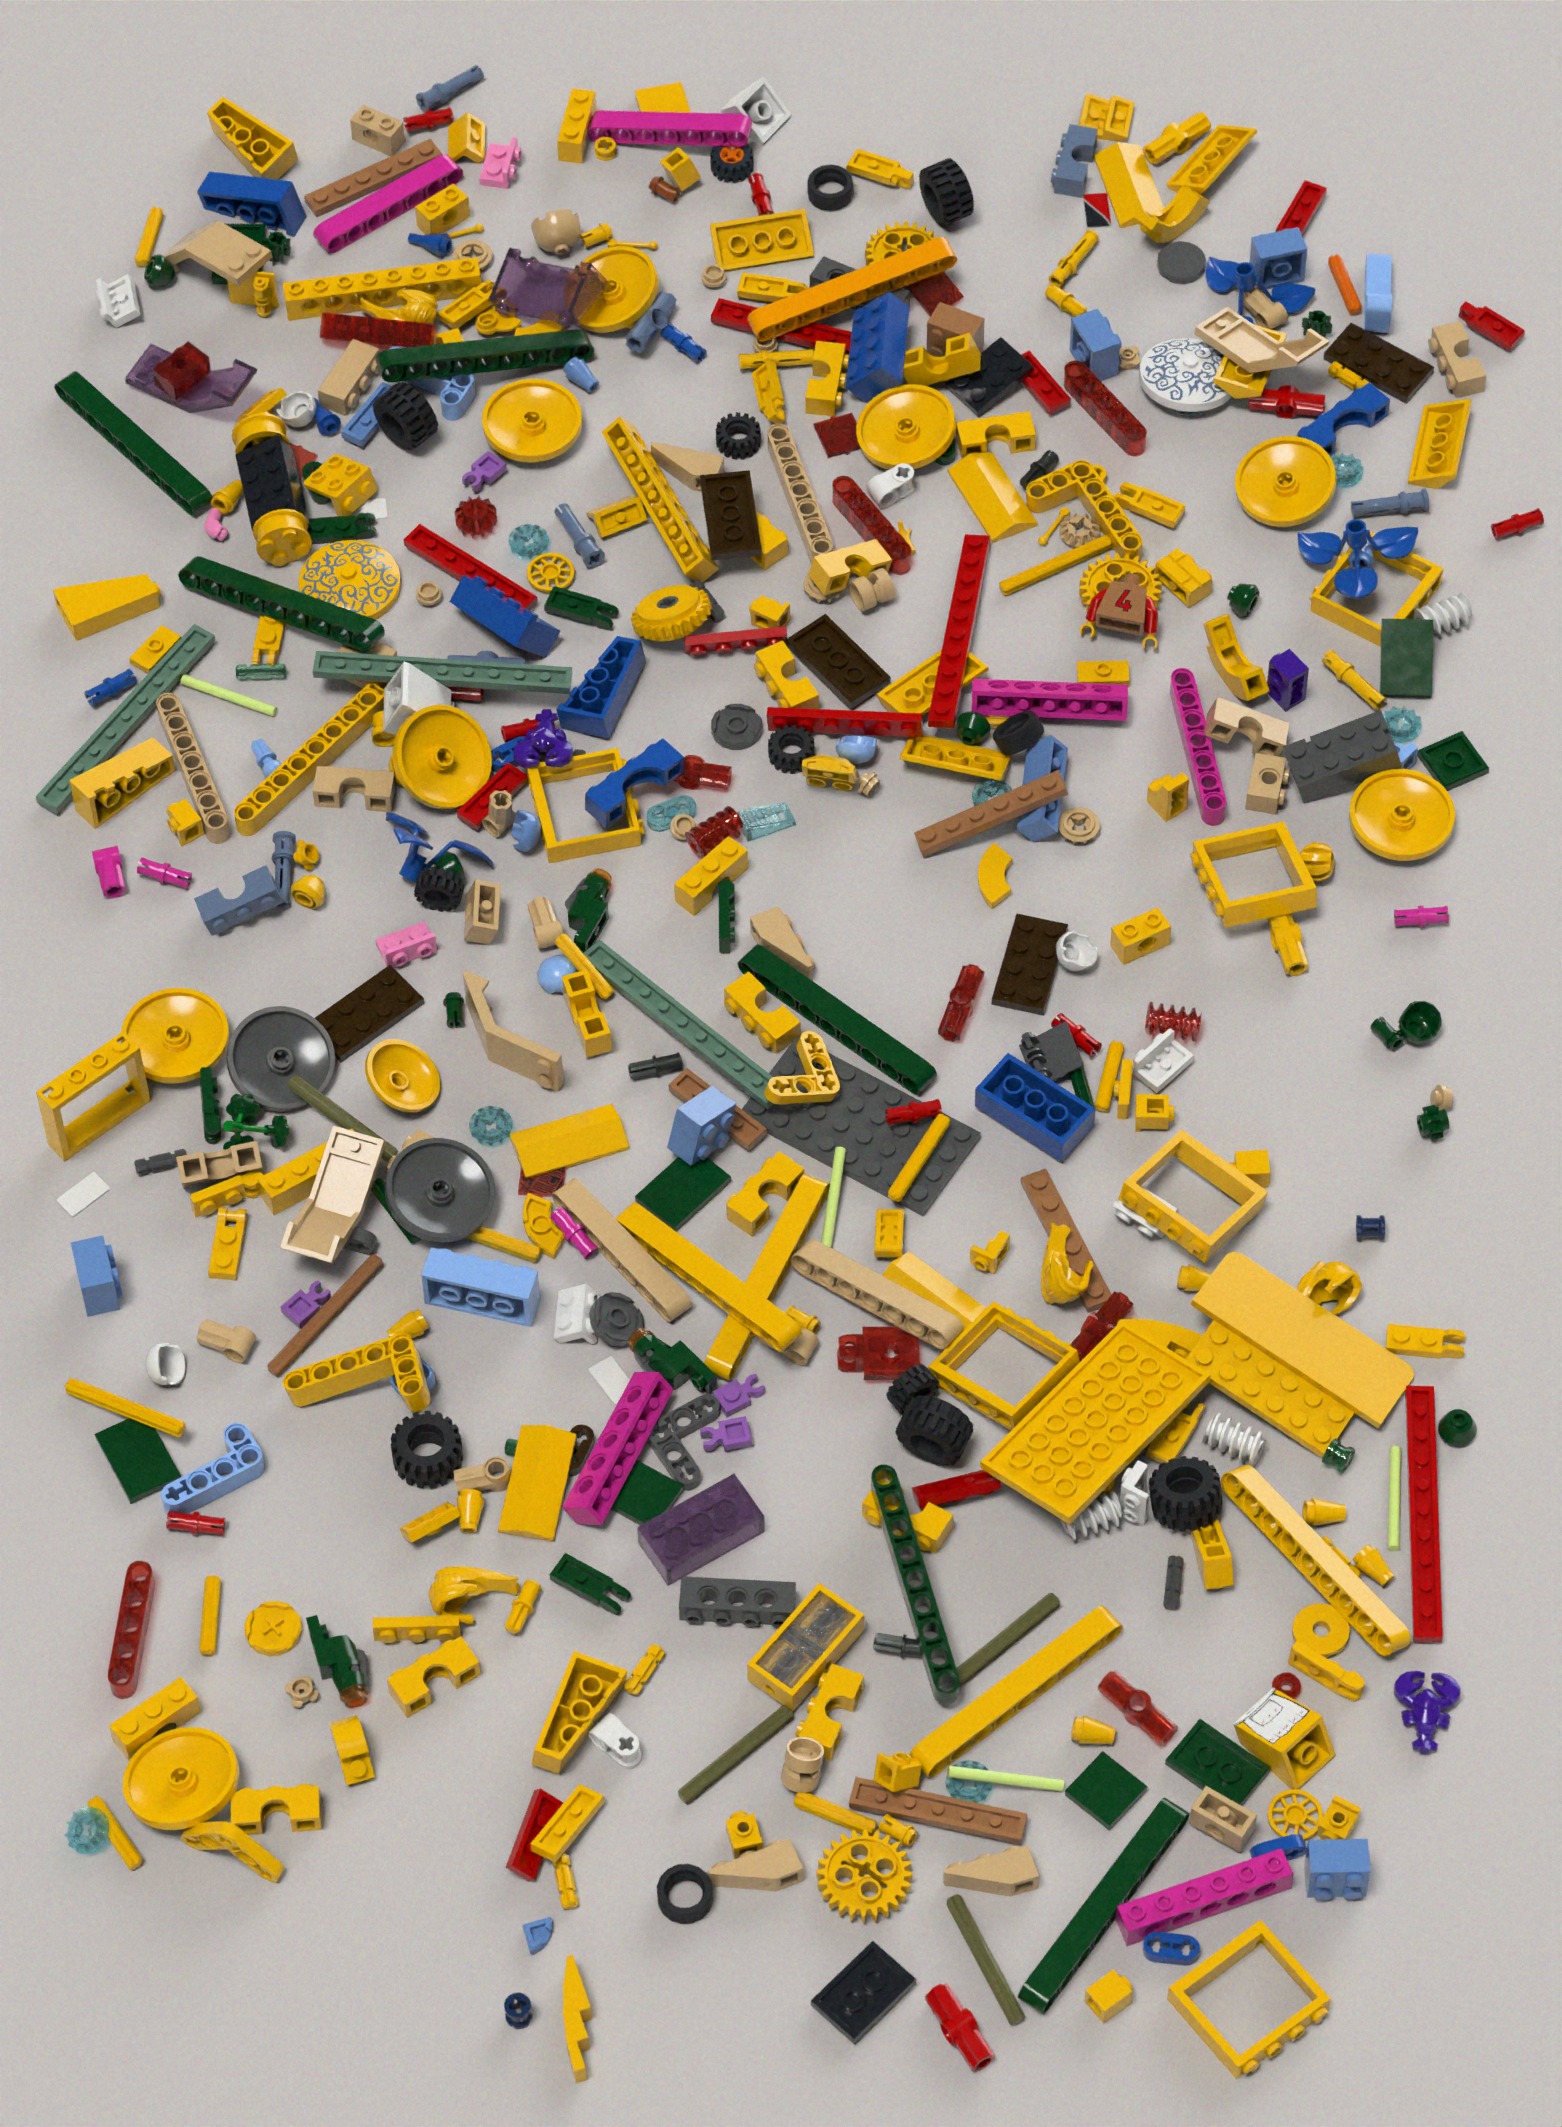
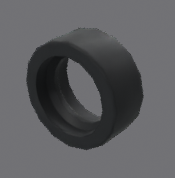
(832, 201)
(1018, 732)
(687, 1914)

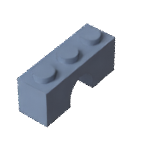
(1077, 146)
(258, 896)

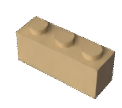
(349, 377)

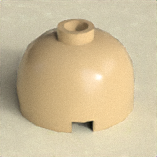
(557, 231)

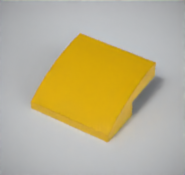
(1108, 116)

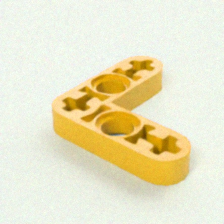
(811, 1081)
(230, 1837)

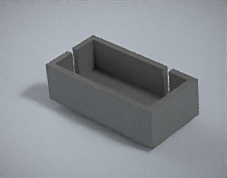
(1342, 756)

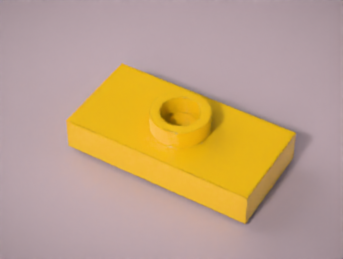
(265, 403)
(154, 649)
(1103, 672)
(1122, 1089)
(889, 1233)
(430, 1522)

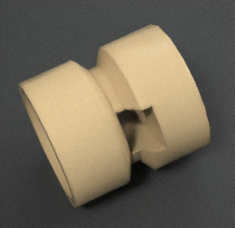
(869, 590)
(802, 1764)

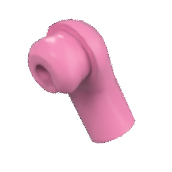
(213, 526)

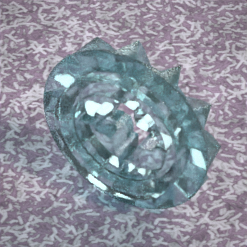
(1354, 472)
(524, 534)
(1410, 728)
(988, 788)
(489, 1115)
(955, 1785)
(97, 1831)

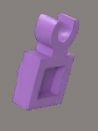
(485, 469)
(303, 1306)
(736, 1397)
(731, 1433)

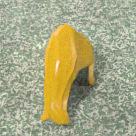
(419, 308)
(1058, 1281)
(1331, 1282)
(458, 1584)

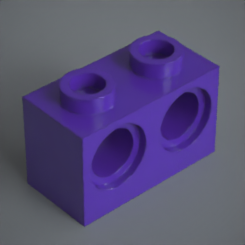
(1287, 679)

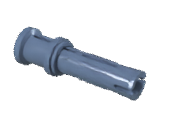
(441, 92)
(1403, 502)
(583, 542)
(283, 860)

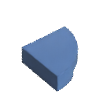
(538, 1934)

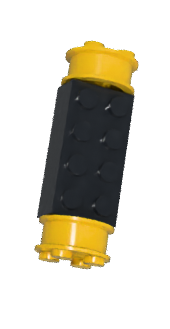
(271, 489)

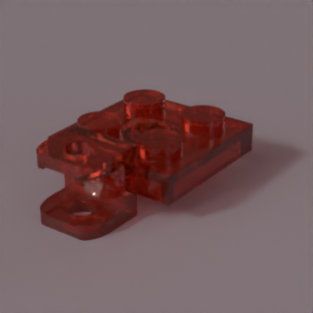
(870, 1349)

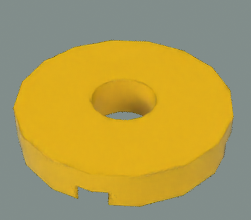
(1324, 1616)

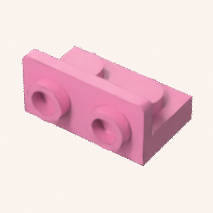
(500, 164)
(406, 945)

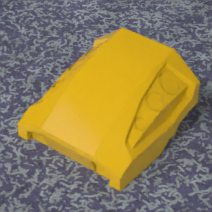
(824, 767)

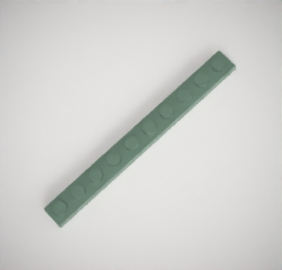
(445, 671)
(127, 716)
(680, 1022)

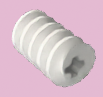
(1446, 612)
(1234, 1439)
(1096, 1513)

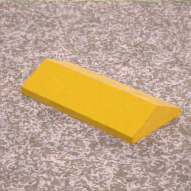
(1211, 158)
(1127, 182)
(761, 240)
(1240, 382)
(1439, 443)
(991, 496)
(915, 689)
(957, 757)
(569, 1141)
(927, 1283)
(537, 1482)

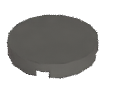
(1181, 262)
(736, 727)
(615, 1318)

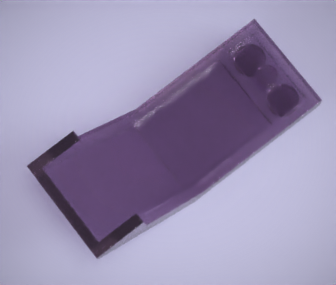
(215, 391)

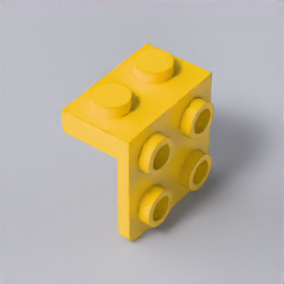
(343, 482)

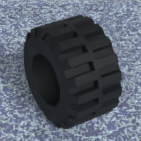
(946, 192)
(405, 416)
(423, 1430)
(934, 1430)
(1185, 1493)

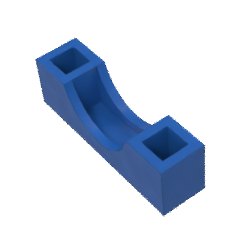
(1363, 407)
(657, 764)

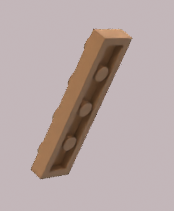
(744, 1128)

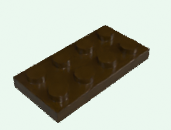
(1379, 362)
(730, 515)
(838, 661)
(1028, 965)
(369, 1011)

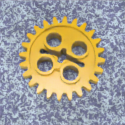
(890, 241)
(1104, 572)
(878, 1855)

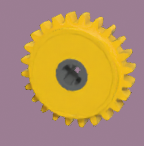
(671, 613)

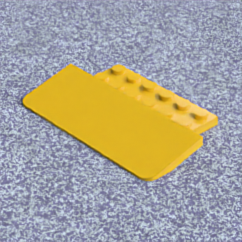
(1291, 1356)

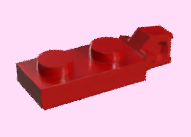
(1491, 325)

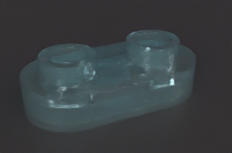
(669, 810)

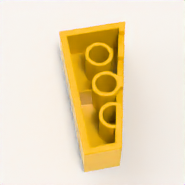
(254, 143)
(120, 781)
(579, 1703)

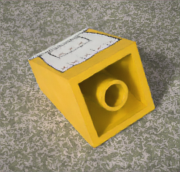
(1286, 1737)

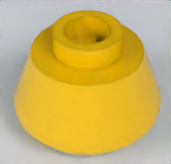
(308, 891)

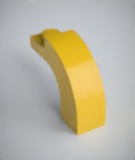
(1175, 217)
(1233, 667)

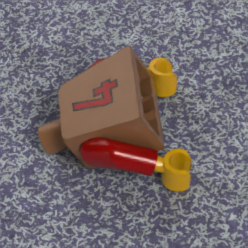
(1123, 609)

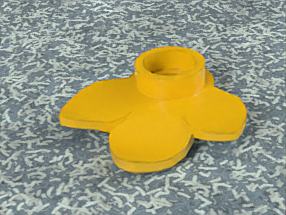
(491, 321)

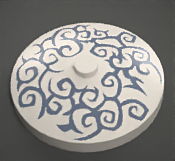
(1182, 375)

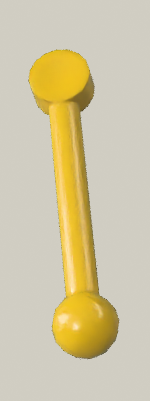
(478, 228)
(651, 245)
(1043, 540)

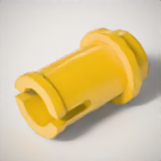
(596, 235)
(804, 1320)
(904, 1834)

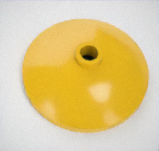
(402, 1075)

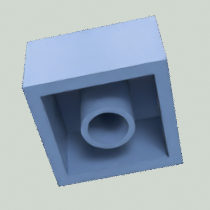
(1279, 257)
(1095, 344)
(701, 1125)
(97, 1275)
(1337, 1868)

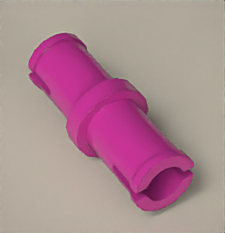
(164, 873)
(1421, 916)
(573, 1232)

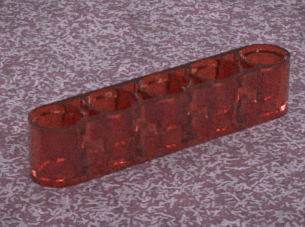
(376, 330)
(1105, 408)
(870, 522)
(133, 1641)

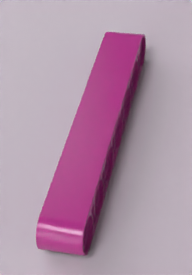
(671, 128)
(387, 203)
(1197, 747)

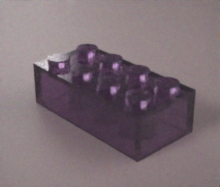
(701, 1529)

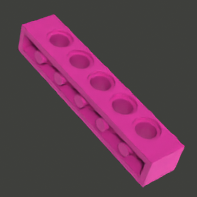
(1050, 699)
(617, 1448)
(1204, 1896)

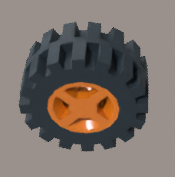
(732, 162)

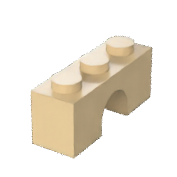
(1462, 375)
(1265, 731)
(335, 783)
(219, 1165)

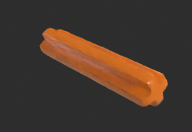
(1345, 284)

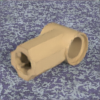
(1265, 311)
(500, 813)
(546, 927)
(232, 1342)
(801, 1348)
(481, 1478)

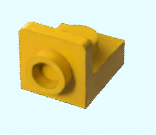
(993, 1255)

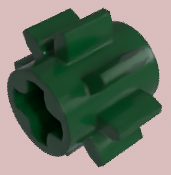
(278, 245)
(1318, 322)
(1432, 1122)

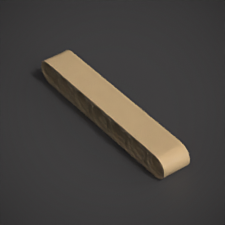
(798, 491)
(193, 768)
(623, 1251)
(877, 1294)

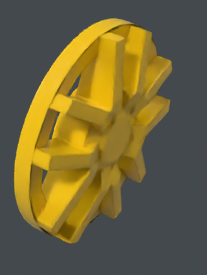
(550, 572)
(1295, 1814)

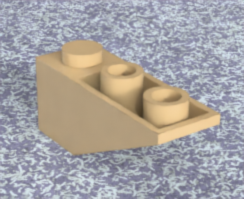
(686, 463)
(775, 933)
(764, 1869)
(1000, 1874)

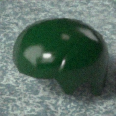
(1420, 1022)

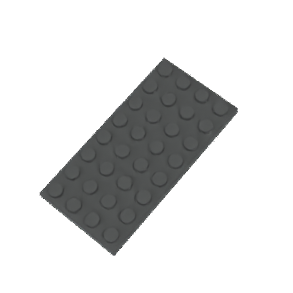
(859, 1125)

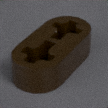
(584, 1450)

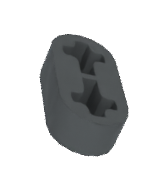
(361, 1241)

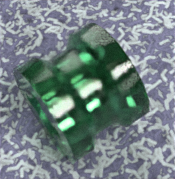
(1338, 1455)

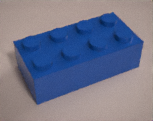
(877, 347)
(1034, 1107)

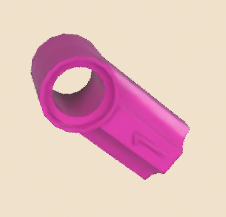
(109, 867)

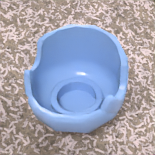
(856, 748)
(551, 971)

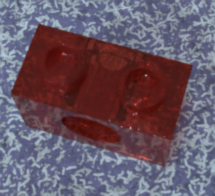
(181, 370)

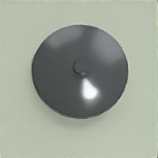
(275, 1047)
(440, 1190)

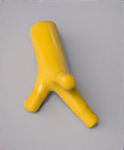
(906, 535)

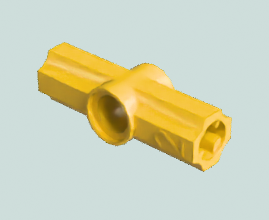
(1176, 138)
(1287, 940)

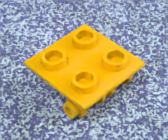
(256, 290)

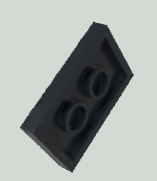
(999, 373)
(863, 1992)

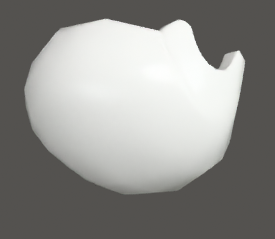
(297, 409)
(1075, 951)
(165, 1364)

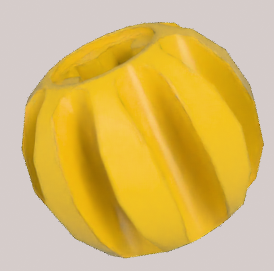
(1318, 860)

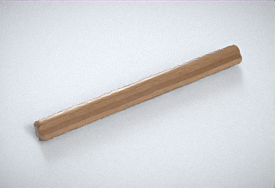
(325, 1315)

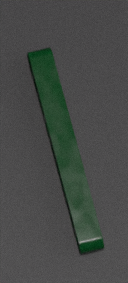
(483, 355)
(133, 443)
(281, 603)
(838, 1020)
(915, 1596)
(1100, 1908)

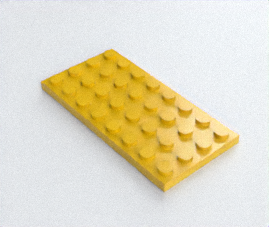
(1095, 1422)

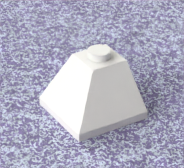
(762, 107)

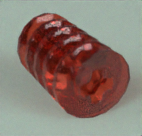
(714, 830)
(1178, 1022)

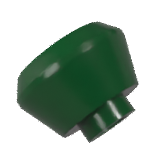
(159, 271)
(1243, 598)
(972, 727)
(450, 862)
(1457, 1428)

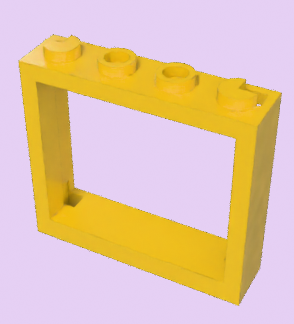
(1414, 565)
(589, 845)
(1261, 906)
(108, 1112)
(1212, 1168)
(973, 1336)
(1221, 1961)

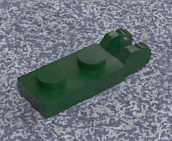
(341, 528)
(580, 607)
(726, 915)
(210, 1107)
(588, 1583)

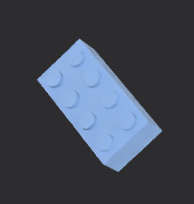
(481, 1286)

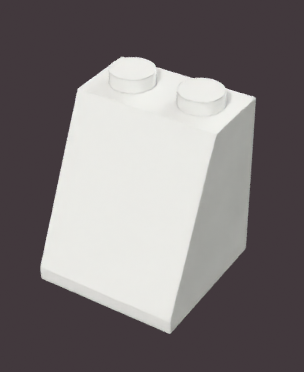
(408, 693)

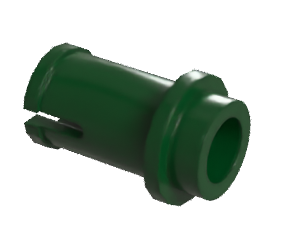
(453, 1004)
(1391, 1037)

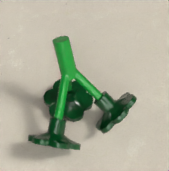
(245, 1110)

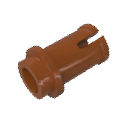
(666, 190)

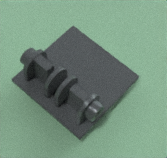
(1051, 1052)

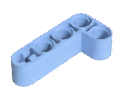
(1377, 293)
(454, 391)
(209, 1474)

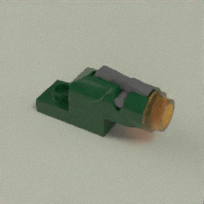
(588, 908)
(674, 1363)
(341, 1662)

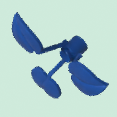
(1224, 274)
(1356, 583)
(416, 862)

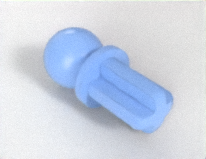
(265, 758)

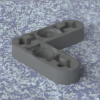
(672, 1441)

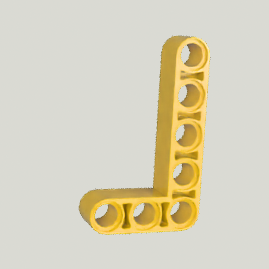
(1046, 494)
(360, 1367)

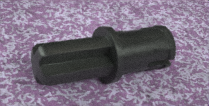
(1039, 468)
(655, 1066)
(896, 1644)

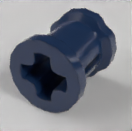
(1370, 1227)
(512, 2017)

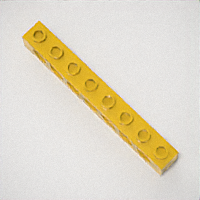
(379, 287)
(659, 500)

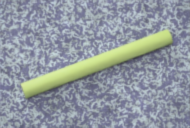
(228, 695)
(833, 1196)
(1394, 1498)
(1005, 1778)

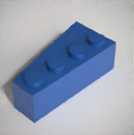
(254, 200)
(504, 616)
(603, 693)

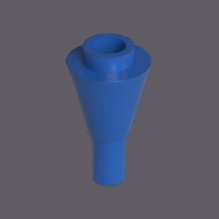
(436, 243)
(326, 420)

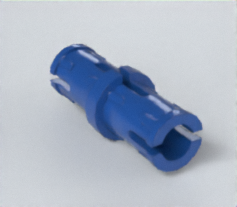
(683, 343)
(110, 687)

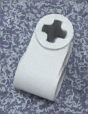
(890, 487)
(616, 1741)

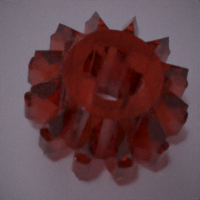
(476, 516)

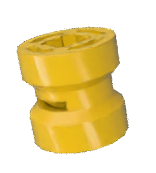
(378, 736)

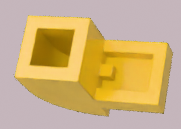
(352, 1750)

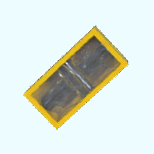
(805, 1647)

